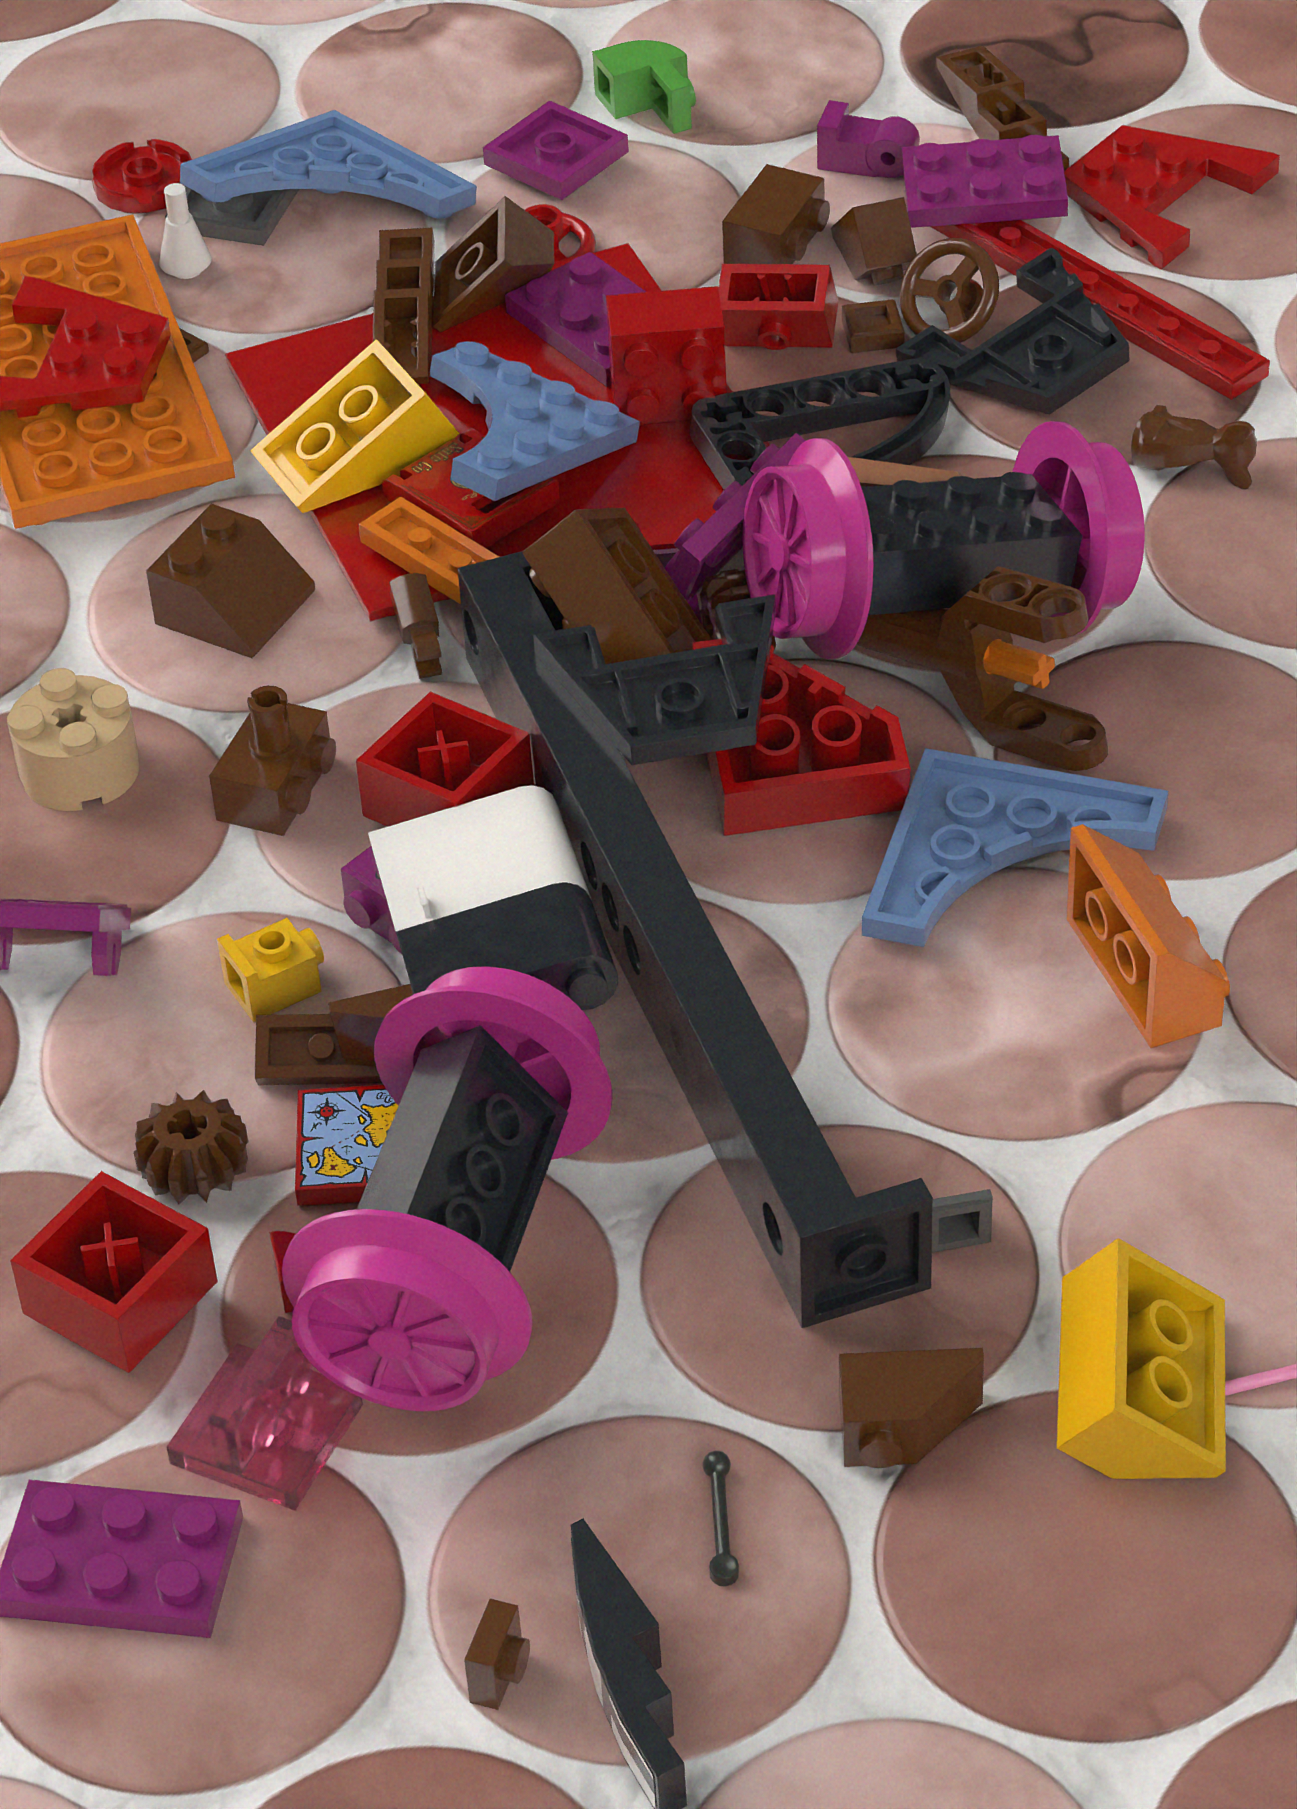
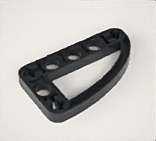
(904, 387)

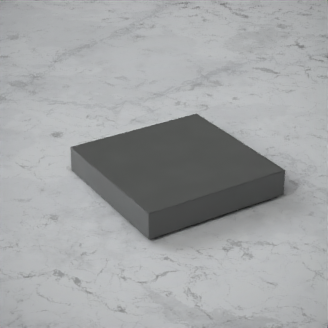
(242, 218)

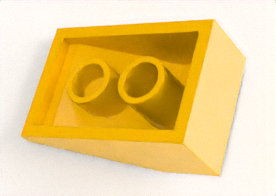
(353, 432)

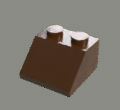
(227, 582)

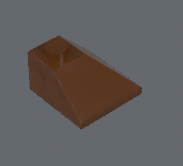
(490, 261)

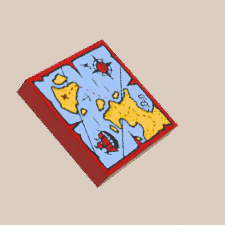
(339, 1141)

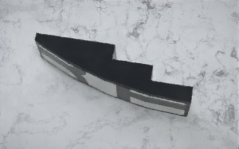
(623, 1660)

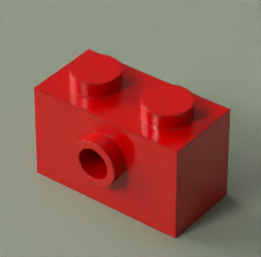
(778, 305)

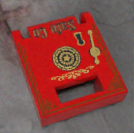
(430, 488)

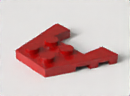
(1144, 171)
(98, 354)

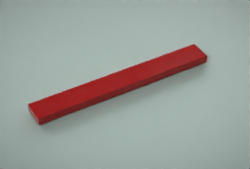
(1133, 310)

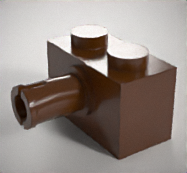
(272, 763)

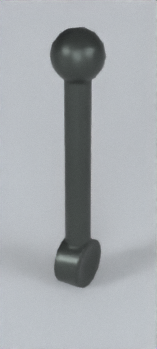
(723, 1566)

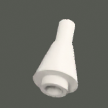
(182, 247)

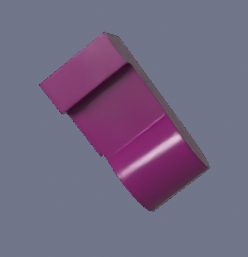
(861, 143)

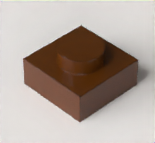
(496, 1654)

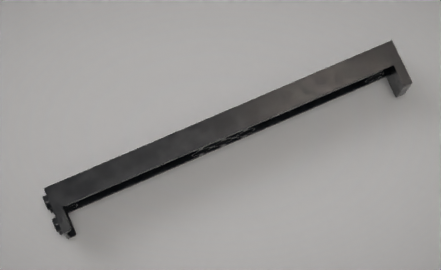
(820, 1239)

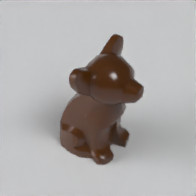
(1176, 441)

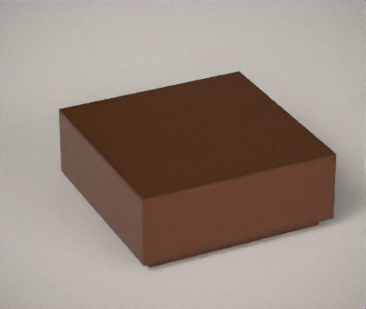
(872, 326)

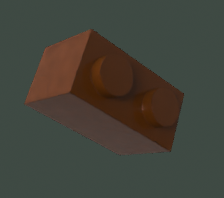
(775, 218)

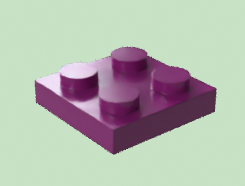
(555, 150)

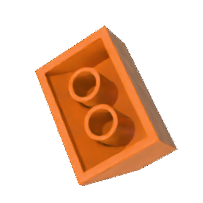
(1142, 941)

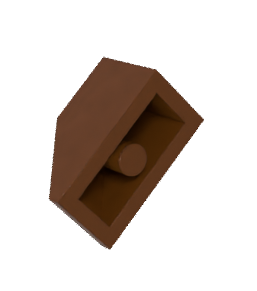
(876, 240)
(905, 1402)

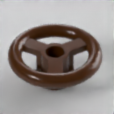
(970, 307)

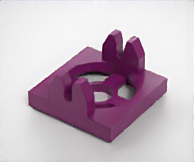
(101, 919)

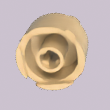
(73, 740)

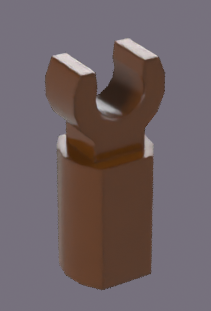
(417, 621)

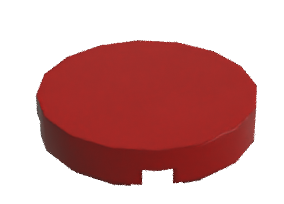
(136, 177)

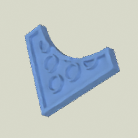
(332, 157)
(532, 422)
(984, 815)

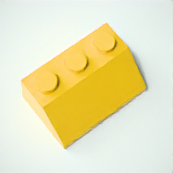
(1141, 1369)

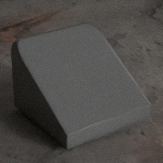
(962, 1220)

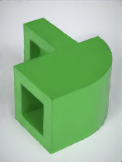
(643, 78)

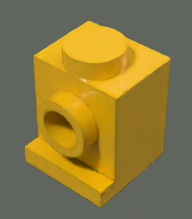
(271, 967)

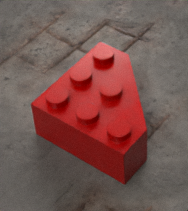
(813, 756)

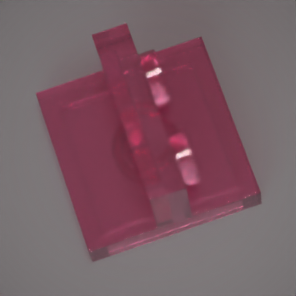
(265, 1421)

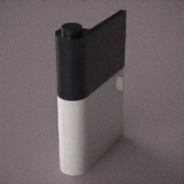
(494, 891)

